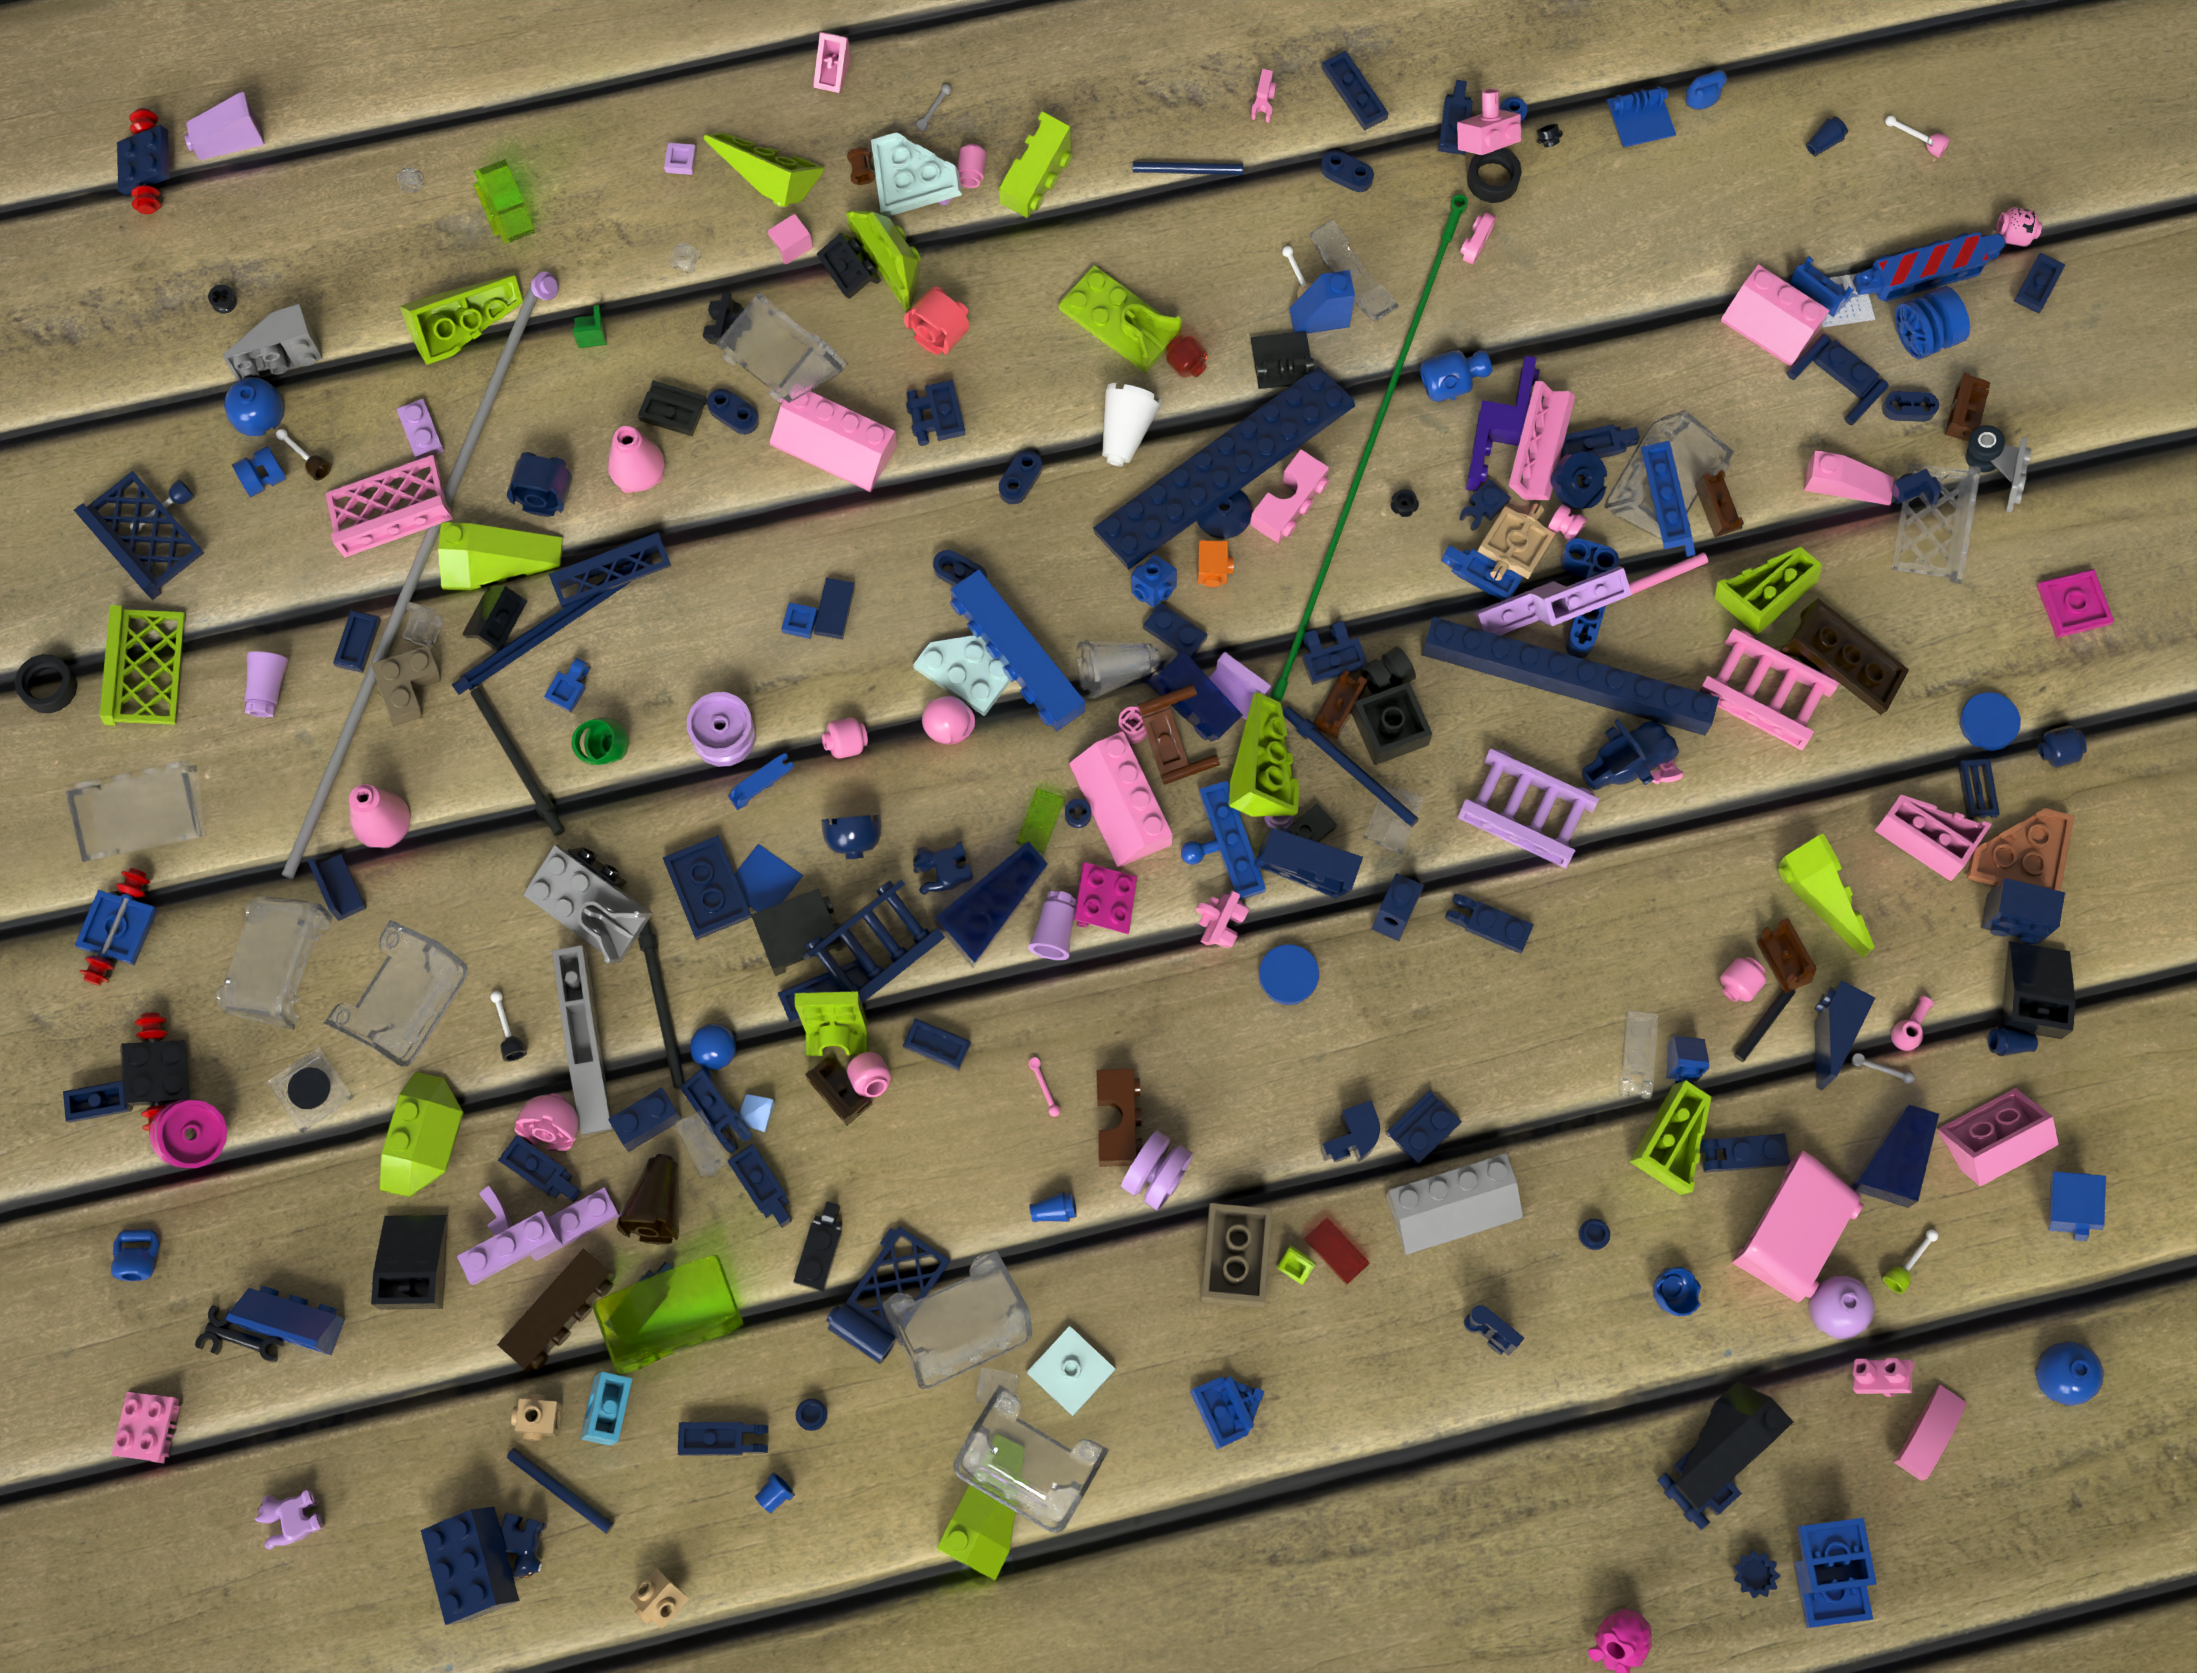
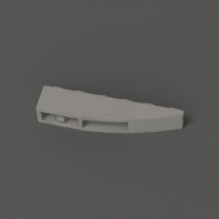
(582, 1038)

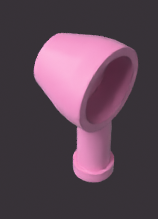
(1898, 1033)

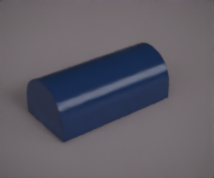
(94, 1102)

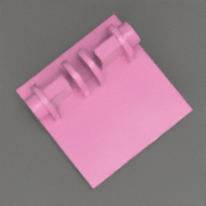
(145, 1427)

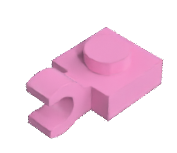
(1265, 91)

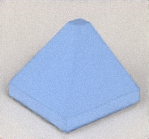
(756, 1112)

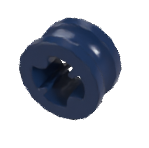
(1084, 819)

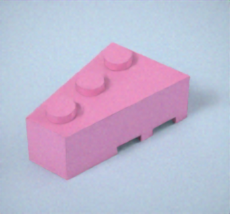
(1932, 835)

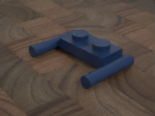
(1846, 369)

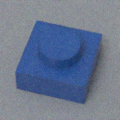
(799, 620)

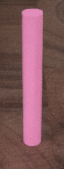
(1668, 573)

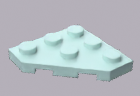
(911, 175)
(964, 671)

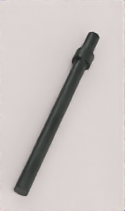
(544, 805)
(648, 945)

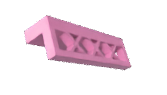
(1543, 443)

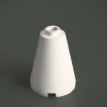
(1126, 421)

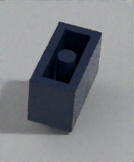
(644, 1119)

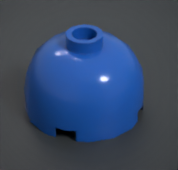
(254, 406)
(2069, 1373)

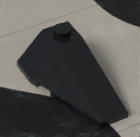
(1734, 1435)

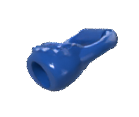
(1705, 90)
(134, 1263)

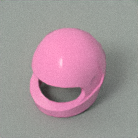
(947, 720)

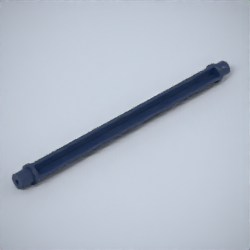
(536, 635)

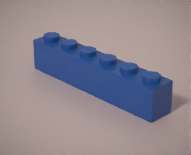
(1017, 650)

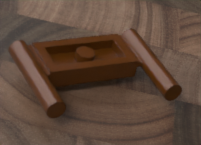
(1165, 737)

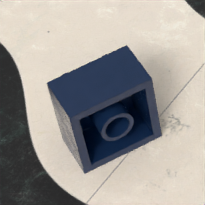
(2022, 911)

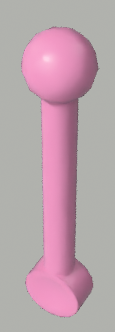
(1034, 1064)

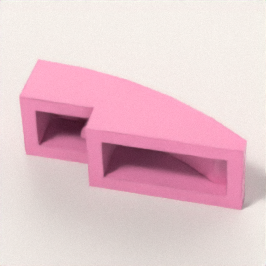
(1931, 1433)

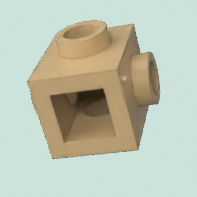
(546, 1423)
(658, 1599)

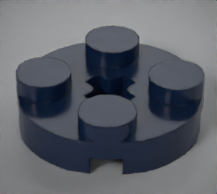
(1565, 480)

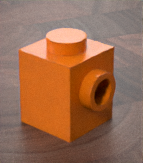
(1213, 563)

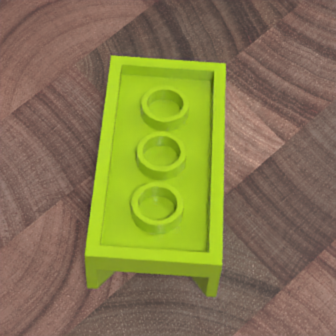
(1120, 319)
(832, 1021)

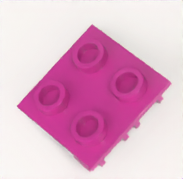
(1105, 898)

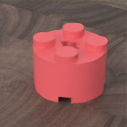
(937, 321)

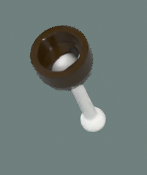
(315, 465)

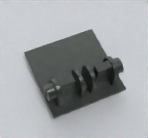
(1281, 359)

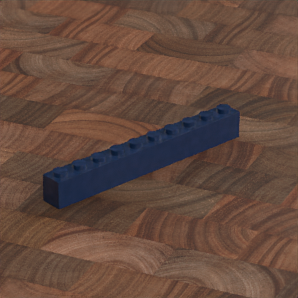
(1570, 676)

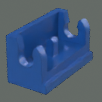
(1820, 288)

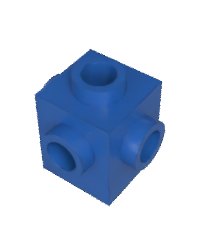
(1154, 581)

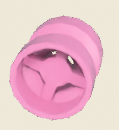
(1567, 523)
(1133, 731)

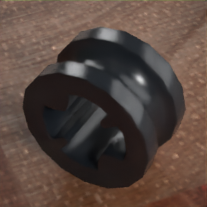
(220, 306)

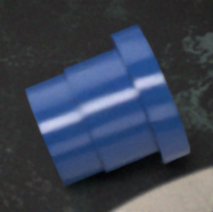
(774, 1493)

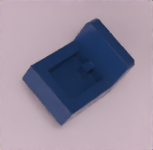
(1913, 485)

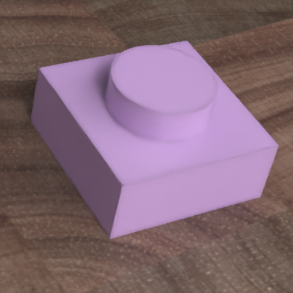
(680, 158)

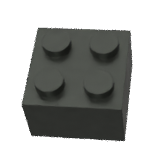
(1391, 723)

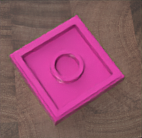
(2075, 603)

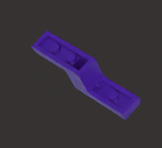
(1501, 423)

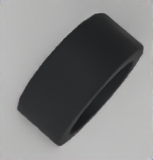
(1491, 193)
(33, 667)

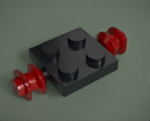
(153, 1069)

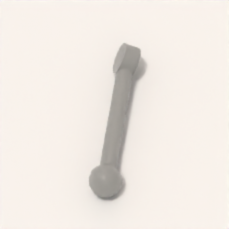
(922, 123)
(1858, 1060)

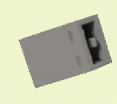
(275, 345)

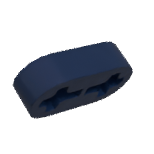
(1910, 406)

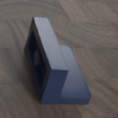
(337, 886)

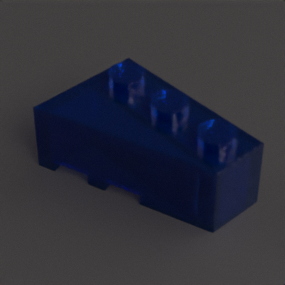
(1207, 711)

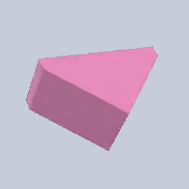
(831, 62)

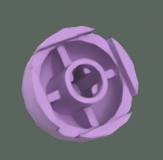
(1841, 1307)

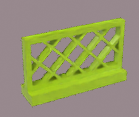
(116, 670)

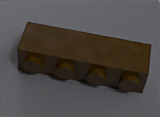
(557, 1311)

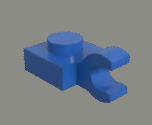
(567, 689)

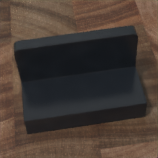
(495, 616)

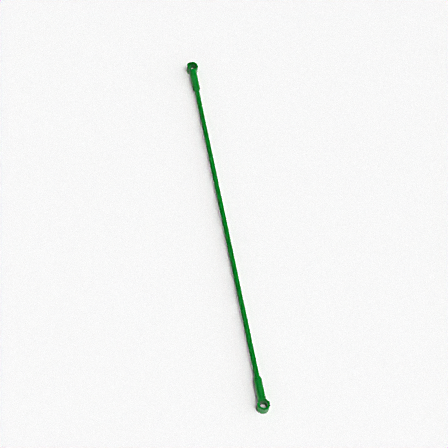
(1447, 235)

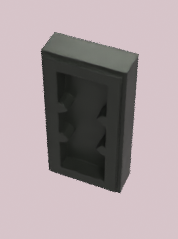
(1313, 824)

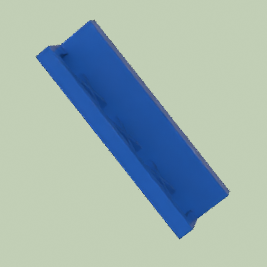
(1667, 496)

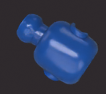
(1452, 374)

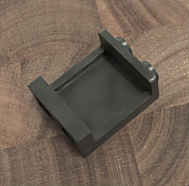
(792, 925)

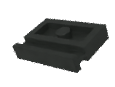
(672, 408)

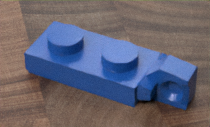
(1476, 570)

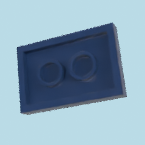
(707, 887)

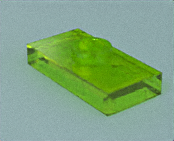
(1040, 820)

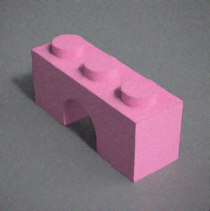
(1278, 516)

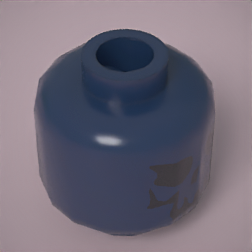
(2062, 746)

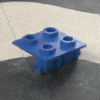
(1641, 116)

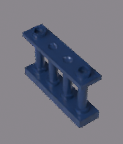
(900, 957)

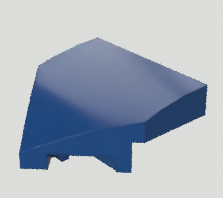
(1227, 1409)

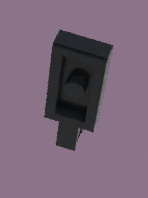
(820, 1249)

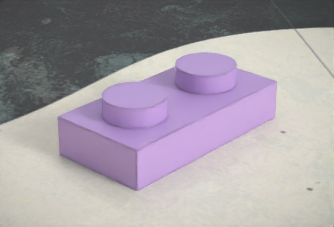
(420, 429)

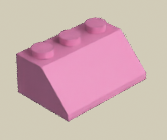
(1775, 315)
(1999, 1136)

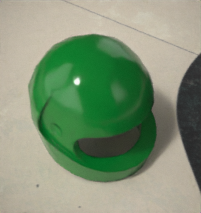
(604, 741)

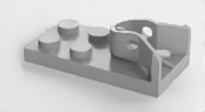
(588, 904)

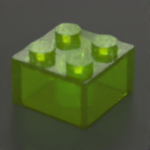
(502, 202)

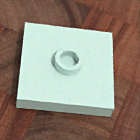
(1071, 1371)

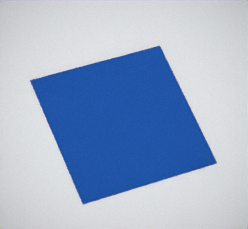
(765, 879)

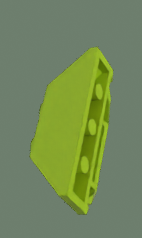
(889, 251)
(420, 1135)

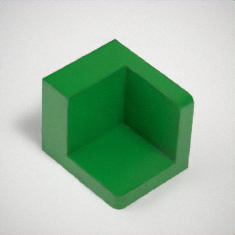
(590, 330)

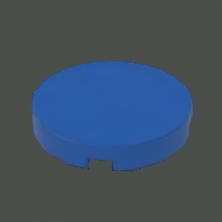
(1990, 721)
(1288, 974)

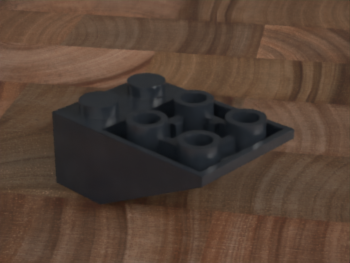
(2038, 991)
(410, 1263)

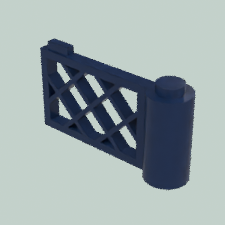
(861, 1326)

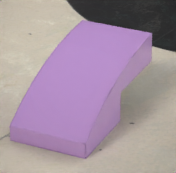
(503, 1220)

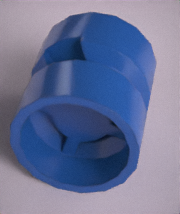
(249, 475)

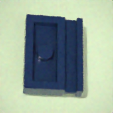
(1423, 1127)

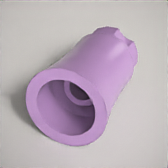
(263, 683)
(1054, 927)

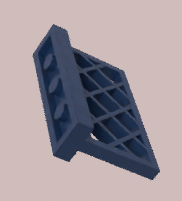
(126, 554)

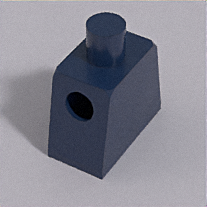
(1398, 905)

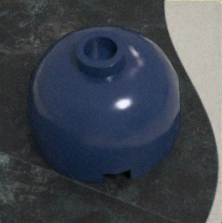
(852, 834)

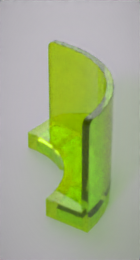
(666, 1313)

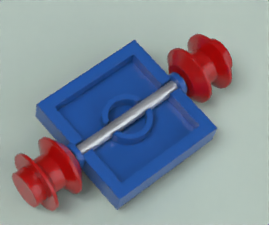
(115, 927)

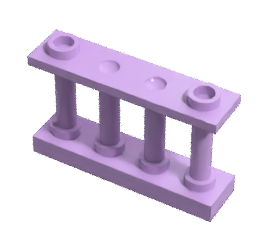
(1531, 836)

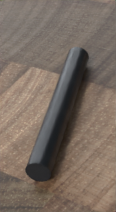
(1763, 1025)

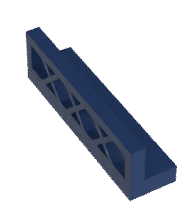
(607, 564)

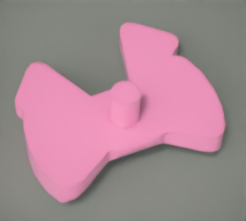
(1667, 773)

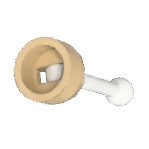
(1287, 252)

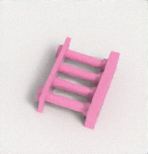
(1769, 717)

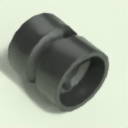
(1391, 671)

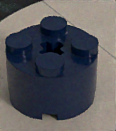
(539, 484)

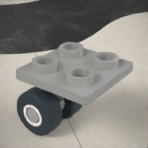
(1988, 451)

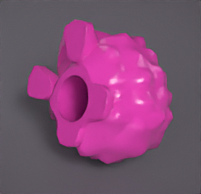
(1622, 1641)

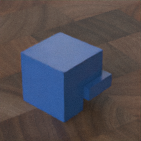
(2077, 1203)

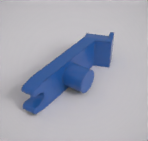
(759, 781)

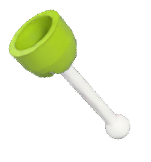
(1899, 1278)

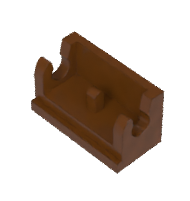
(1967, 407)
(1718, 504)
(1339, 704)
(1787, 956)

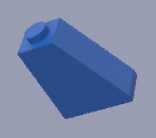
(1324, 304)

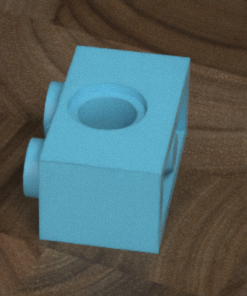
(606, 1408)

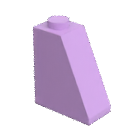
(224, 129)

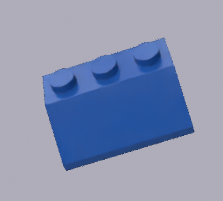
(288, 1319)

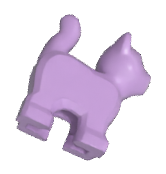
(293, 1517)

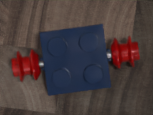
(143, 161)

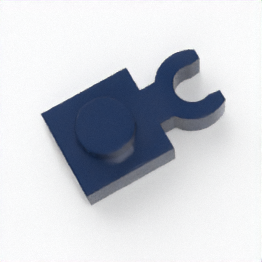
(1485, 502)

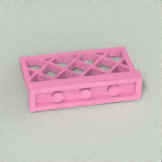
(391, 523)

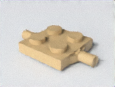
(1517, 542)

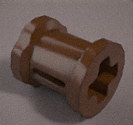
(861, 166)

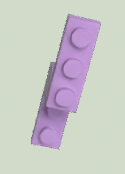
(1554, 602)
(538, 1236)

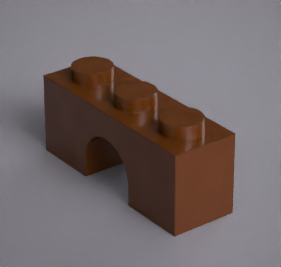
(1118, 1090)

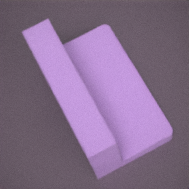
(1238, 683)

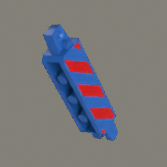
(1929, 266)

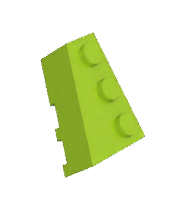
(1674, 1138)

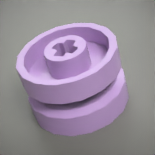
(721, 729)
(1160, 1172)

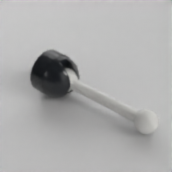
(512, 1047)

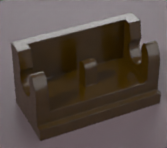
(837, 1090)

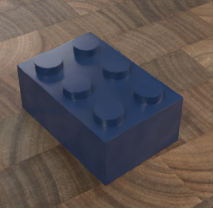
(469, 1565)

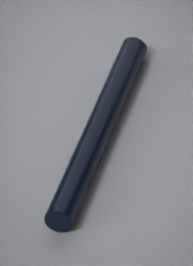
(1188, 168)
(560, 1490)

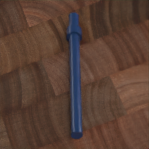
(1307, 729)

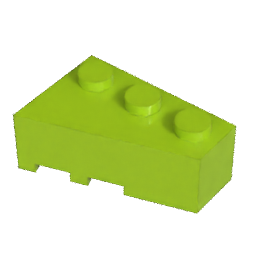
(1038, 167)
(1769, 590)

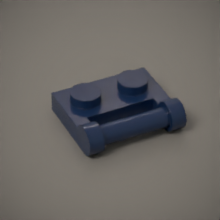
(1499, 1334)

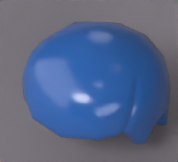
(713, 1046)
(1677, 1291)

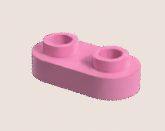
(1472, 247)

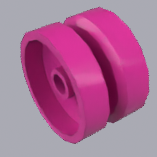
(169, 1129)

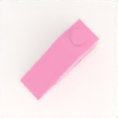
(1847, 478)

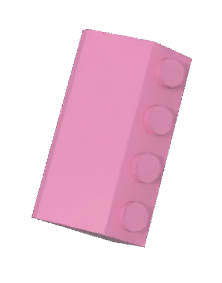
(834, 439)
(1121, 800)

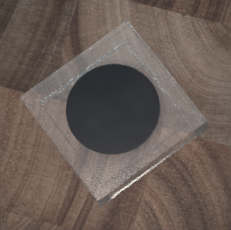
(310, 1089)

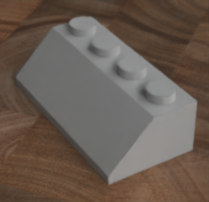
(1455, 1204)

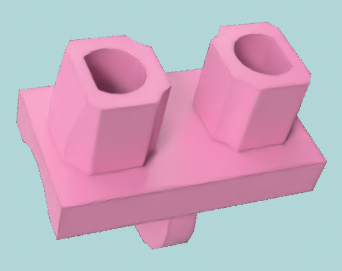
(1227, 908)
(1883, 1376)

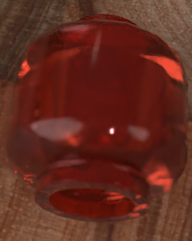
(1186, 356)

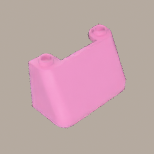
(1799, 1228)

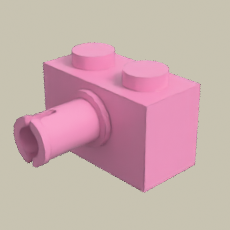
(1491, 129)

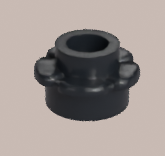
(1549, 135)
(1404, 496)

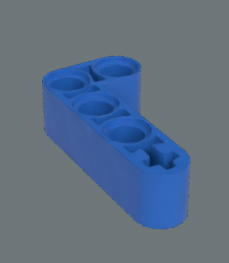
(1587, 568)

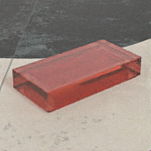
(1336, 1251)

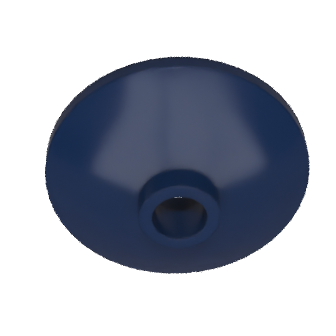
(1229, 522)

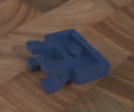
(1333, 660)

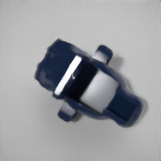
(1630, 755)

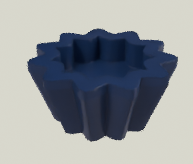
(1756, 1574)

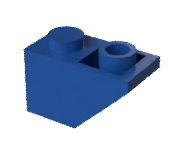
(1686, 1059)

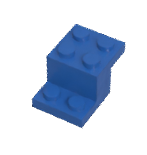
(1835, 1572)

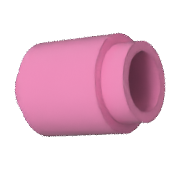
(971, 165)

